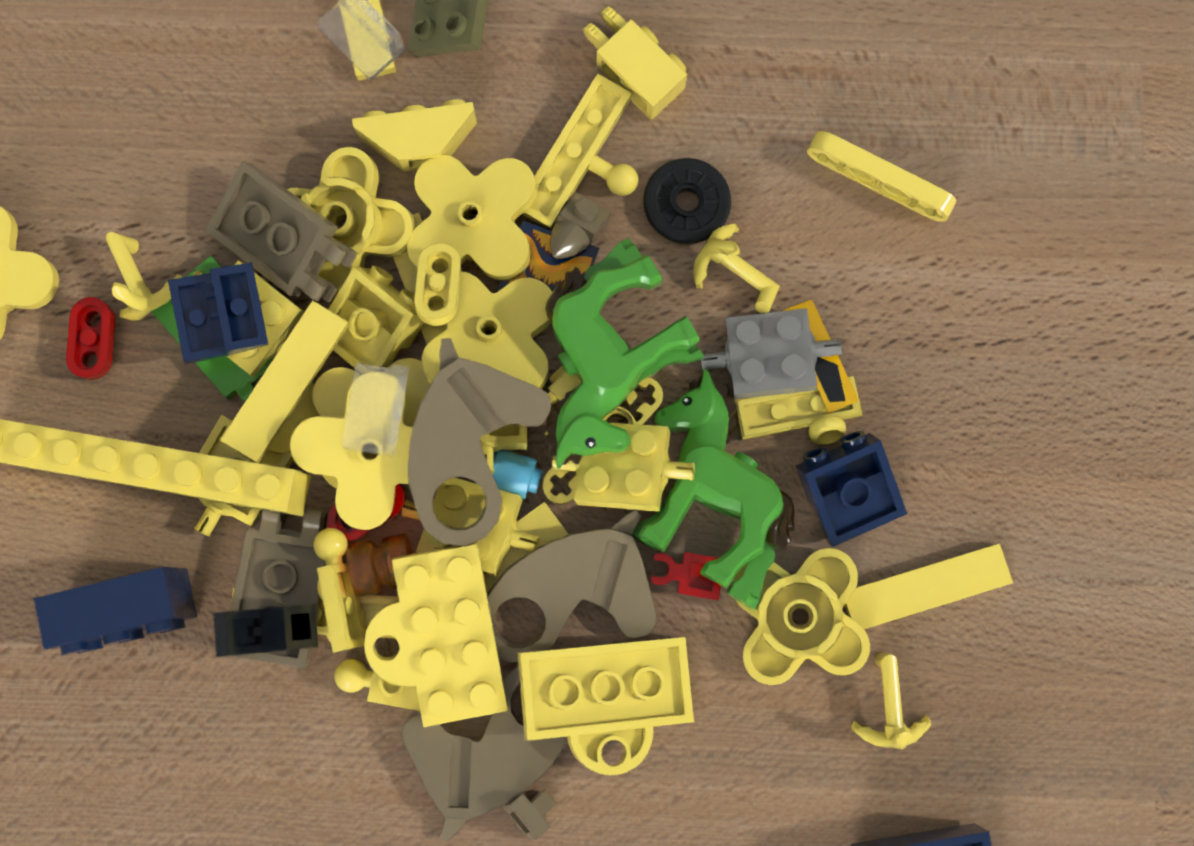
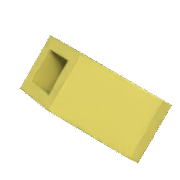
(416, 132)

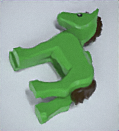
(601, 356)
(725, 485)

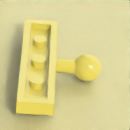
(577, 153)

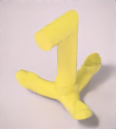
(727, 254)
(137, 295)
(896, 733)

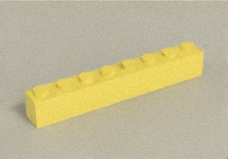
(154, 467)

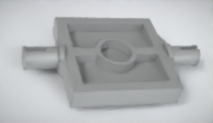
(771, 354)

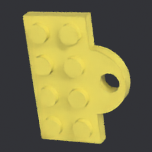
(441, 636)
(605, 697)

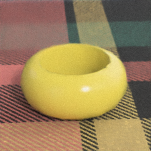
(827, 430)

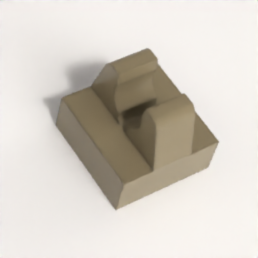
(529, 814)

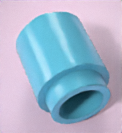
(516, 473)

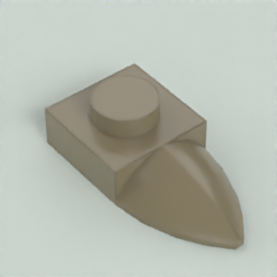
(577, 226)

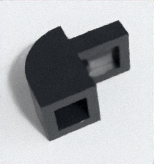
(265, 630)

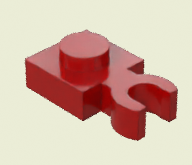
(688, 575)

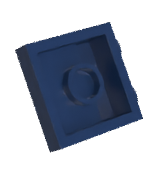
(851, 487)

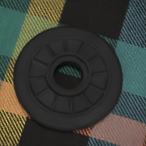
(691, 176)

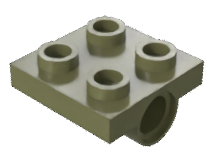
(447, 26)

